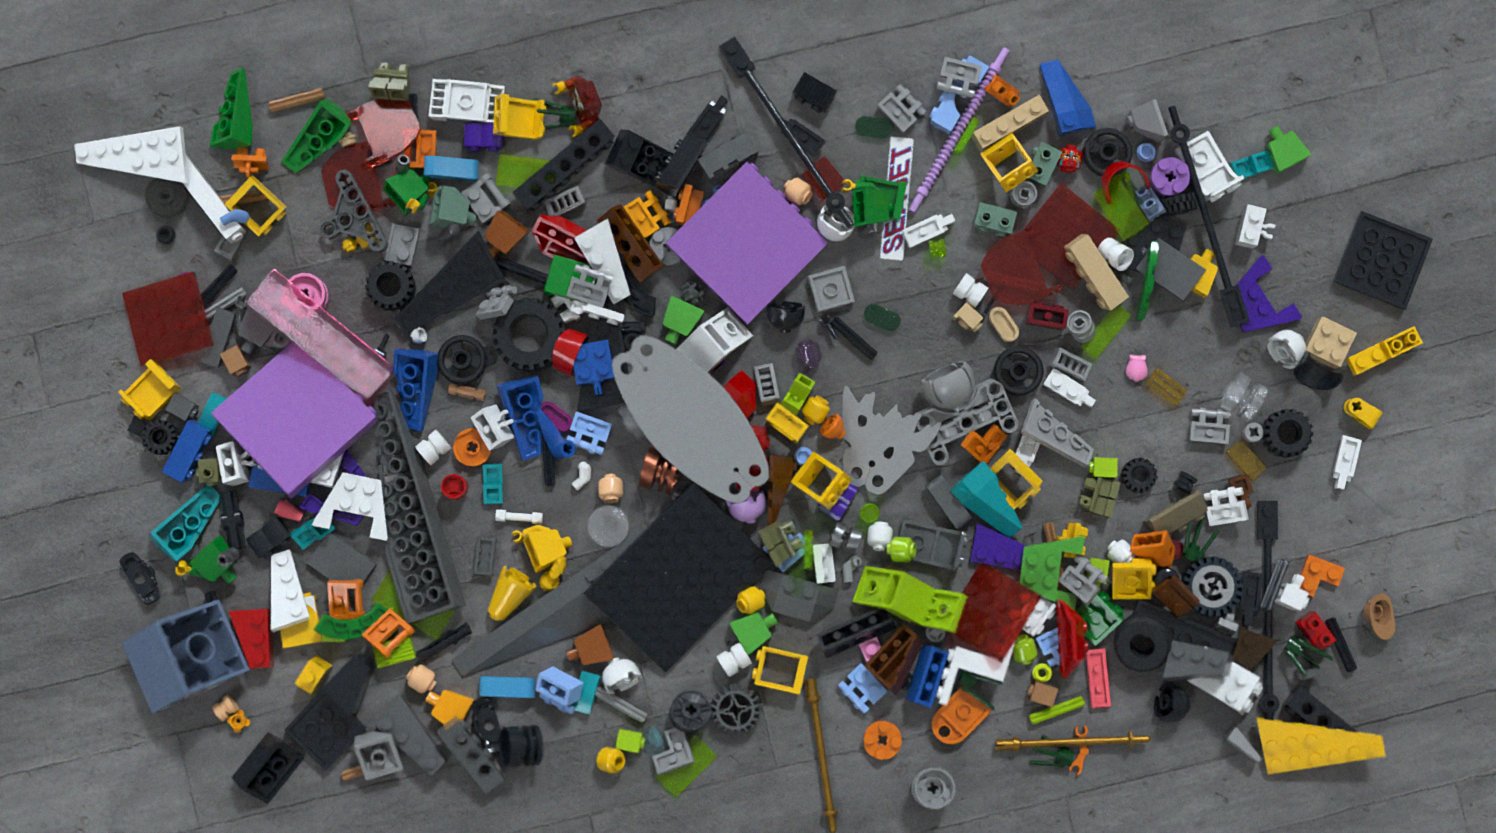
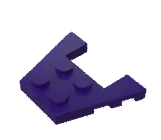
(1257, 305)
(314, 505)

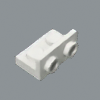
(823, 563)
(1043, 611)

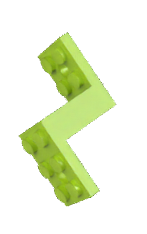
(909, 598)

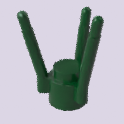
(567, 114)
(1192, 550)
(1294, 647)
(969, 679)
(1063, 756)

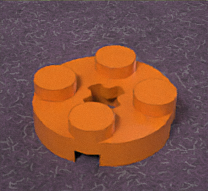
(468, 457)
(871, 738)

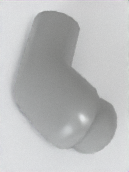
(849, 566)

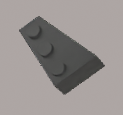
(727, 157)
(1194, 662)

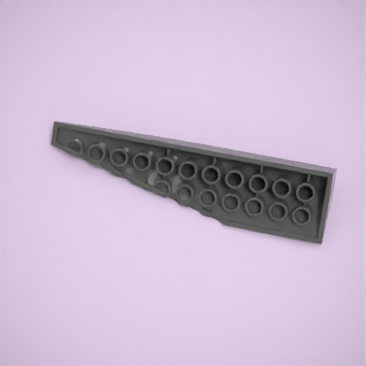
(429, 581)

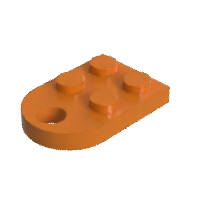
(960, 715)

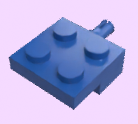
(594, 364)

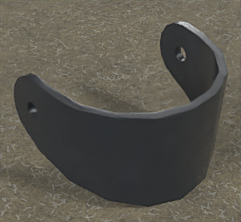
(1315, 375)

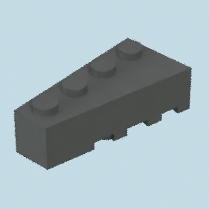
(411, 735)

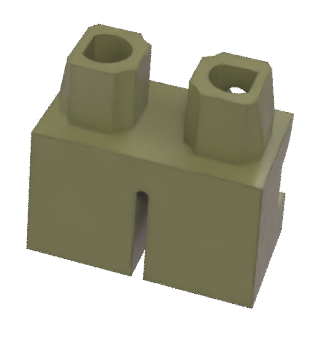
(390, 83)
(1103, 488)
(777, 542)

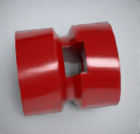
(454, 486)

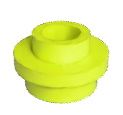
(1048, 673)

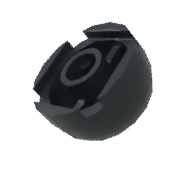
(786, 315)
(1171, 704)

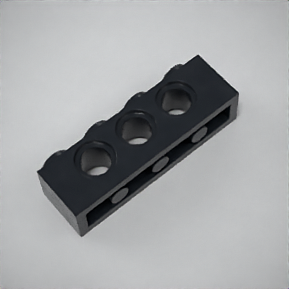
(855, 631)
(1299, 697)

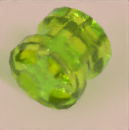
(937, 248)
(869, 513)

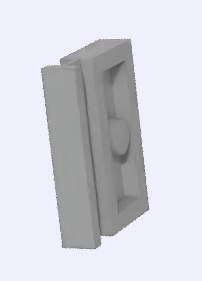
(402, 244)

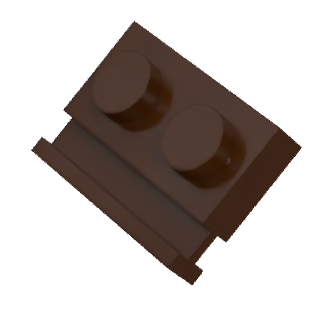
(1175, 596)

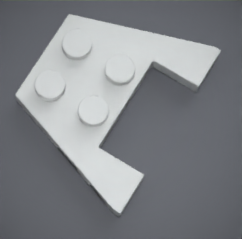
(356, 496)

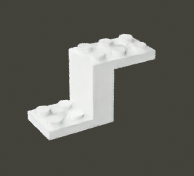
(715, 340)
(971, 662)

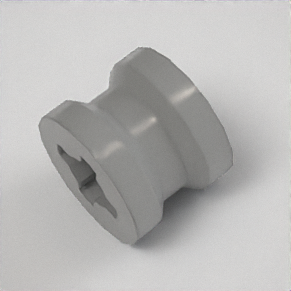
(1249, 435)
(934, 634)

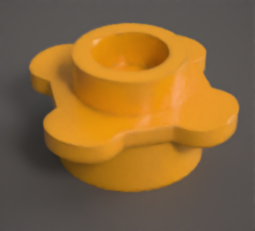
(232, 720)

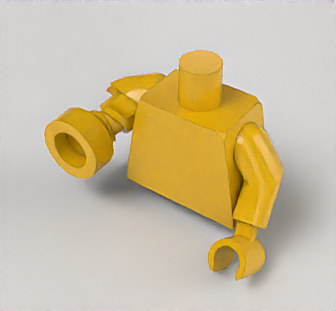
(545, 549)

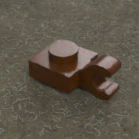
(1244, 482)

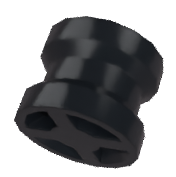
(1185, 482)

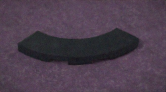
(638, 299)

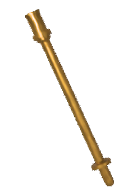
(813, 699)
(1016, 744)

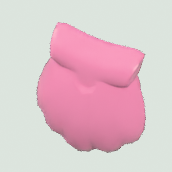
(1137, 367)

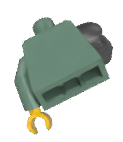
(449, 211)

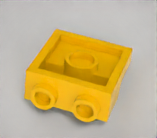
(1133, 579)

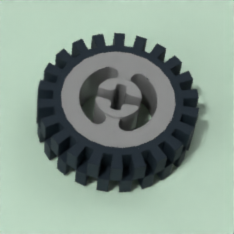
(1227, 597)

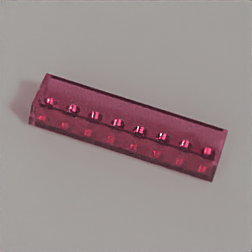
(319, 334)

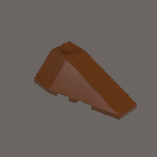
(779, 479)

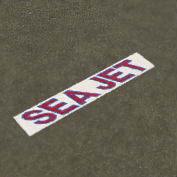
(898, 170)

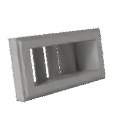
(575, 190)
(1053, 362)
(765, 401)
(1238, 740)

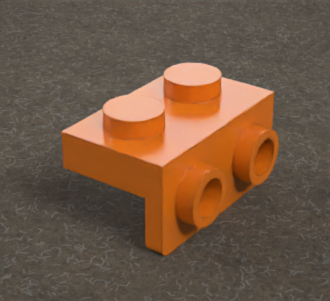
(690, 204)

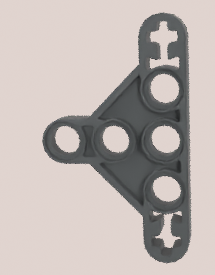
(357, 223)

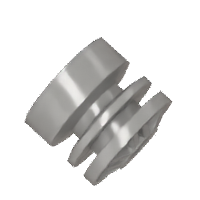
(942, 795)

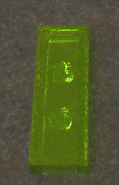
(1106, 331)

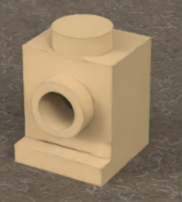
(968, 318)

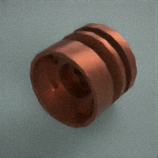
(658, 471)

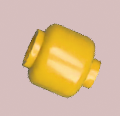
(815, 410)
(750, 600)
(610, 760)

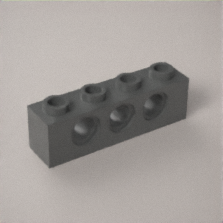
(485, 779)

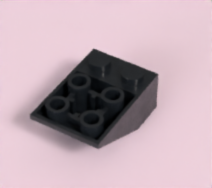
(637, 157)

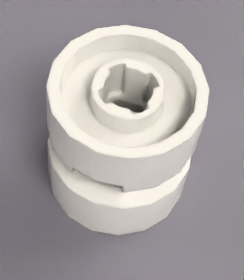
(1116, 254)
(970, 290)
(433, 447)
(734, 659)

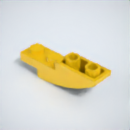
(1384, 351)

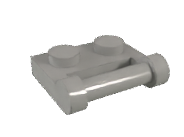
(480, 202)

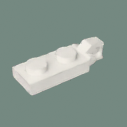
(927, 229)
(596, 312)
(1068, 388)
(1027, 450)
(1346, 461)

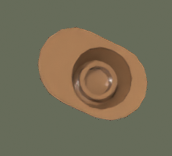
(1380, 614)

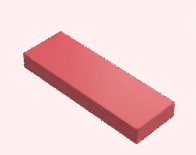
(1098, 678)

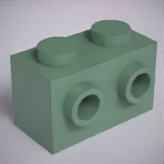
(1044, 165)
(994, 216)

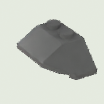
(797, 596)

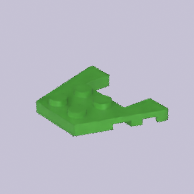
(1042, 567)

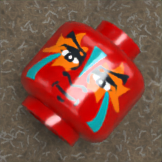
(1070, 159)

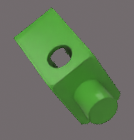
(1285, 149)
(680, 319)
(753, 630)

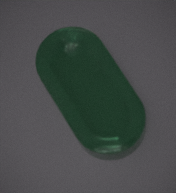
(873, 127)
(882, 317)

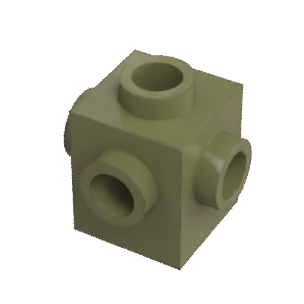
(209, 471)

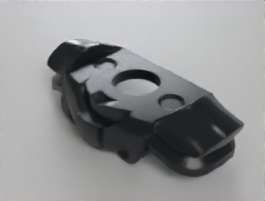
(133, 565)
(485, 710)

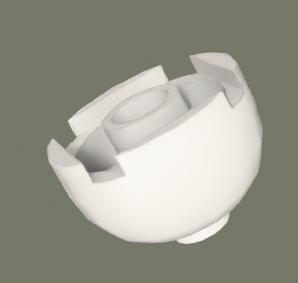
(832, 226)
(1287, 348)
(620, 675)

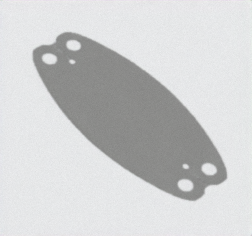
(690, 419)

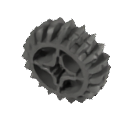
(752, 706)

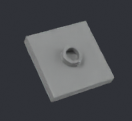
(831, 289)

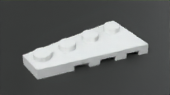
(601, 252)
(287, 597)

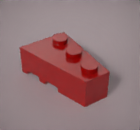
(255, 636)

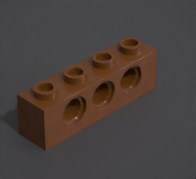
(638, 248)

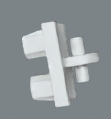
(567, 315)

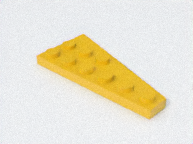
(1310, 746)

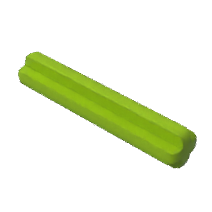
(1056, 710)

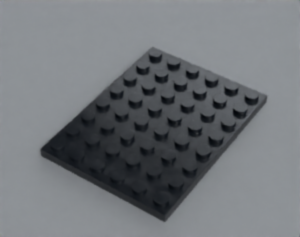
(678, 577)

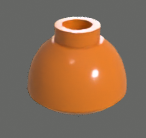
(833, 427)

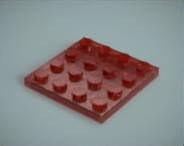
(1061, 221)
(168, 318)
(994, 611)

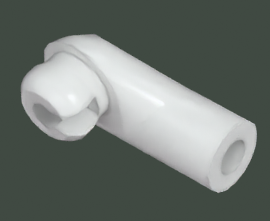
(584, 475)

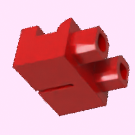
(1318, 633)

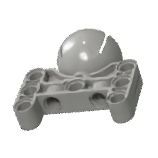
(953, 397)

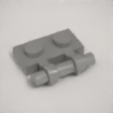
(959, 71)
(897, 112)
(588, 291)
(498, 304)
(1209, 432)
(1081, 585)

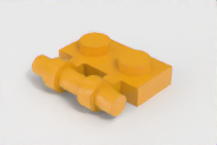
(641, 216)

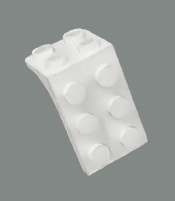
(1211, 167)
(1234, 690)

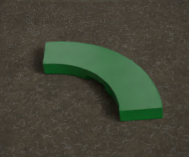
(1148, 282)
(350, 628)

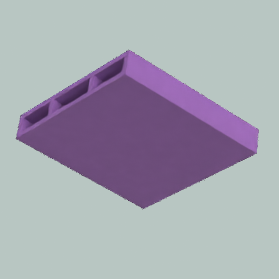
(747, 242)
(294, 418)

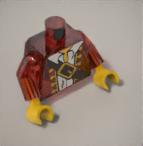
(584, 100)

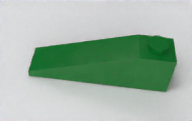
(235, 121)
(321, 132)

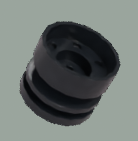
(521, 746)

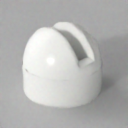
(418, 335)

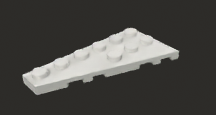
(147, 154)

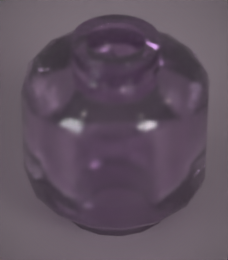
(808, 353)

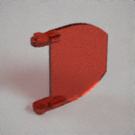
(388, 127)
(349, 159)
(1014, 272)

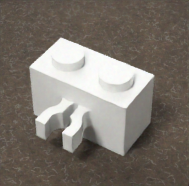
(1251, 227)
(493, 426)
(233, 463)
(1291, 596)

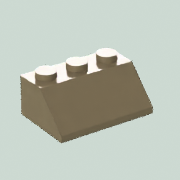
(1178, 514)

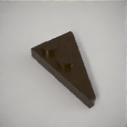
(1251, 648)

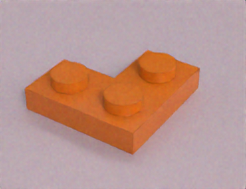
(984, 448)
(1319, 569)

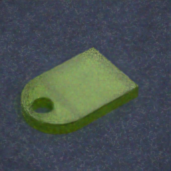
(807, 563)

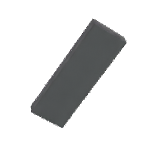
(220, 333)

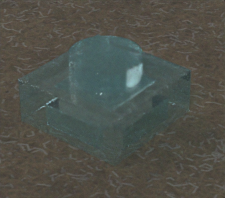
(654, 737)

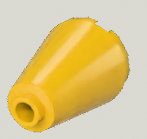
(509, 593)

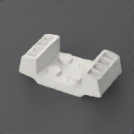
(463, 100)

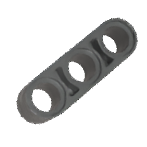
(948, 503)

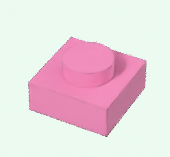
(869, 648)

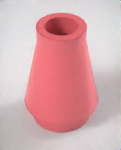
(288, 510)

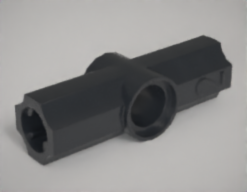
(232, 519)

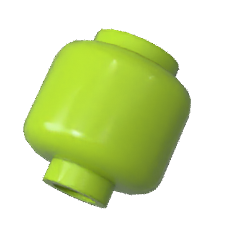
(901, 549)
(1024, 650)

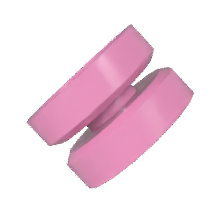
(313, 286)

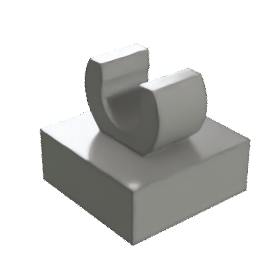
(1225, 625)

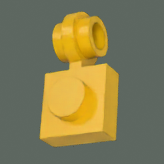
(350, 244)

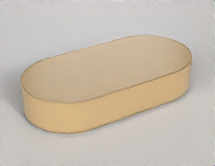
(1003, 324)

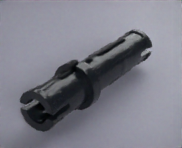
(440, 644)

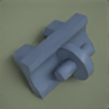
(1149, 203)

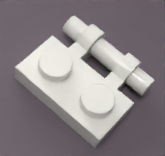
(1226, 512)

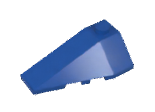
(416, 379)

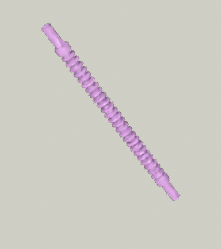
(922, 192)

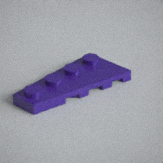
(996, 549)

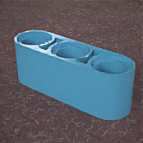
(451, 168)
(507, 686)

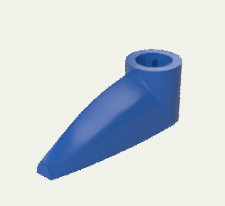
(557, 444)

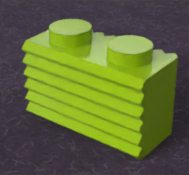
(403, 652)

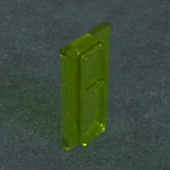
(516, 170)
(1123, 210)
(680, 778)

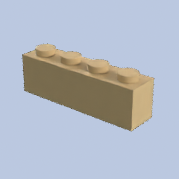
(1010, 123)
(1096, 272)

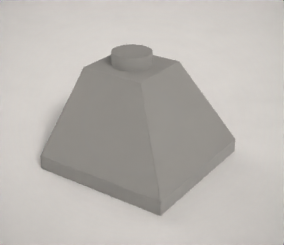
(1148, 121)
(377, 754)

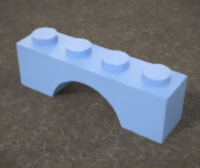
(946, 114)

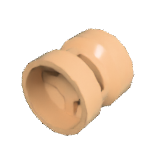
(225, 707)

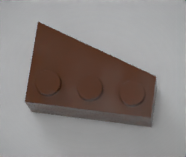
(895, 659)

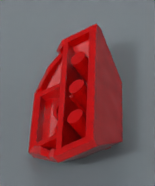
(556, 237)
(742, 391)
(1070, 638)

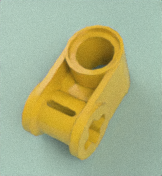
(1365, 414)

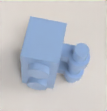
(559, 689)

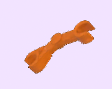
(1083, 751)

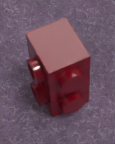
(1047, 316)

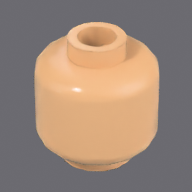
(797, 191)
(610, 488)
(421, 679)

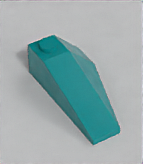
(984, 497)
(183, 527)

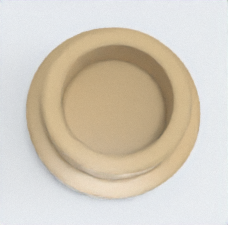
(348, 139)

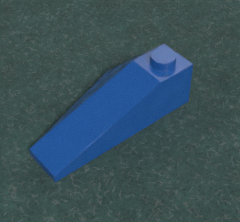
(1067, 103)
(521, 400)

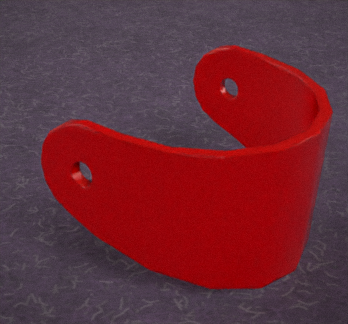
(1112, 169)
(566, 350)

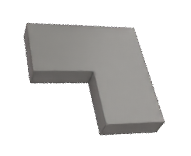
(678, 755)

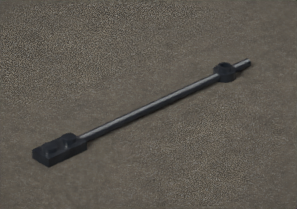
(743, 67)
(1230, 296)
(1268, 529)

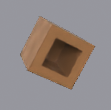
(235, 361)
(1042, 693)

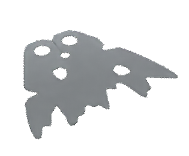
(876, 436)

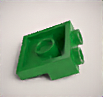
(1100, 617)

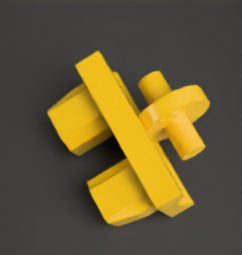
(1073, 530)

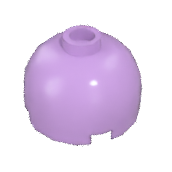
(749, 509)

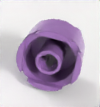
(1178, 173)

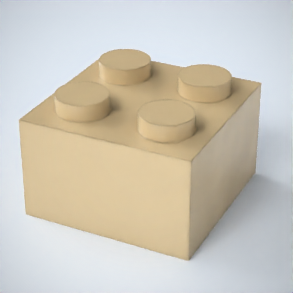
(1329, 342)

